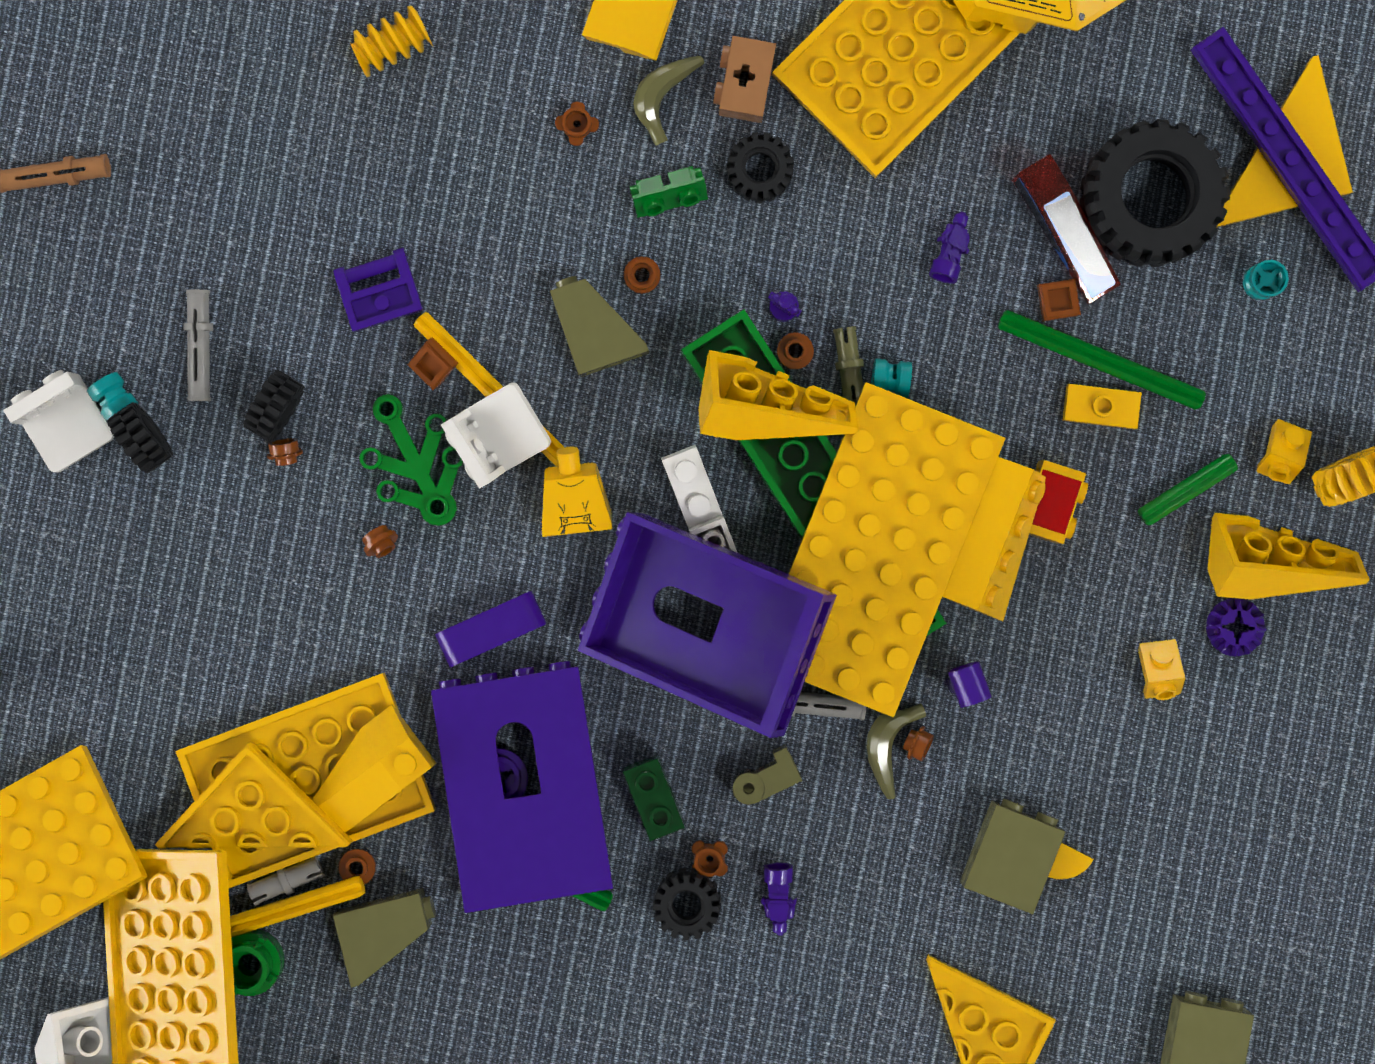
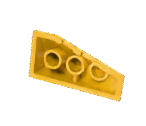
(754, 404)
(1264, 563)
(372, 770)

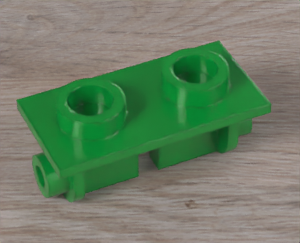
(685, 189)

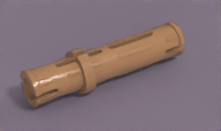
(94, 166)

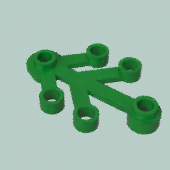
(416, 465)

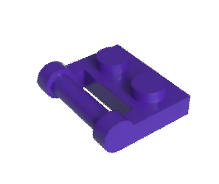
(383, 301)

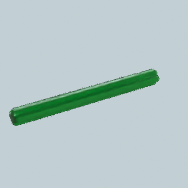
(1101, 359)

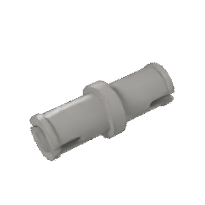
(285, 880)

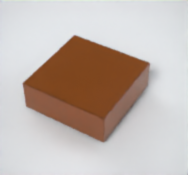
(1058, 300)
(432, 363)

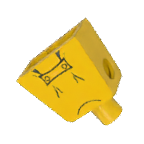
(574, 497)

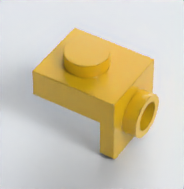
(1285, 452)
(1161, 669)

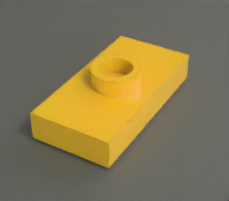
(1102, 406)

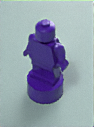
(954, 244)
(783, 306)
(778, 905)

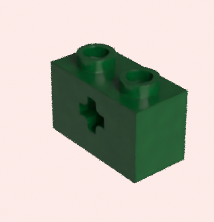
(654, 797)

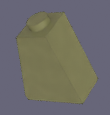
(593, 328)
(380, 930)

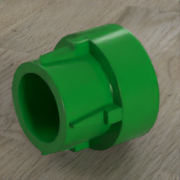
(271, 960)

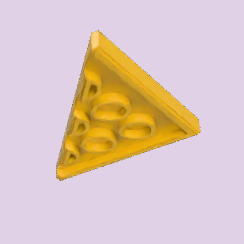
(1310, 113)
(253, 808)
(986, 1021)

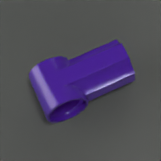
(968, 684)

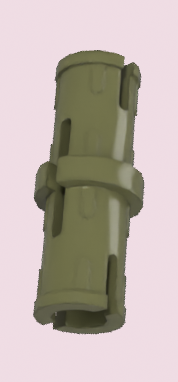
(849, 362)

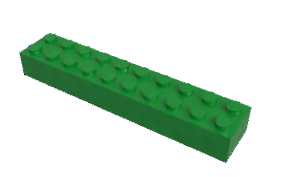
(789, 466)

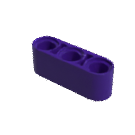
(490, 629)

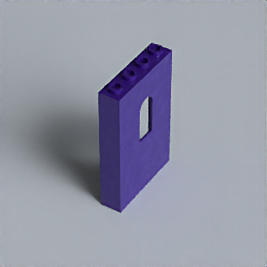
(759, 646)
(531, 843)

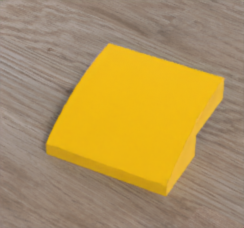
(631, 25)

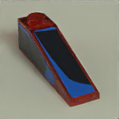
(1066, 227)

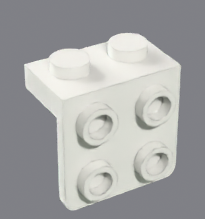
(60, 420)
(496, 434)

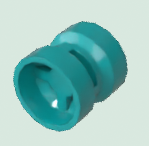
(1272, 276)
(884, 372)
(110, 394)

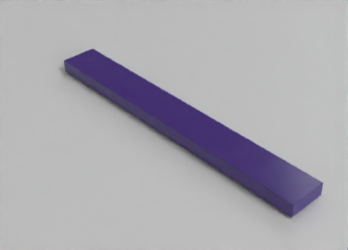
(1288, 156)

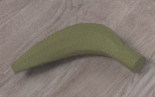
(655, 87)
(880, 744)

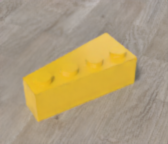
(996, 540)

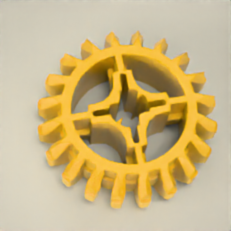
(1346, 478)

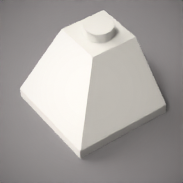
(76, 1035)

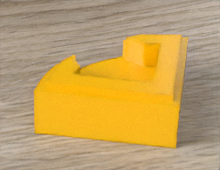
(1069, 863)

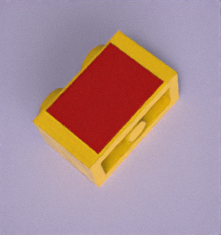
(1055, 511)

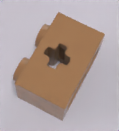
(755, 59)

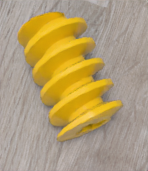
(390, 40)

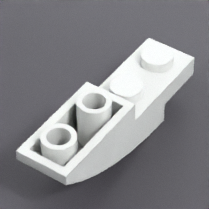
(697, 497)

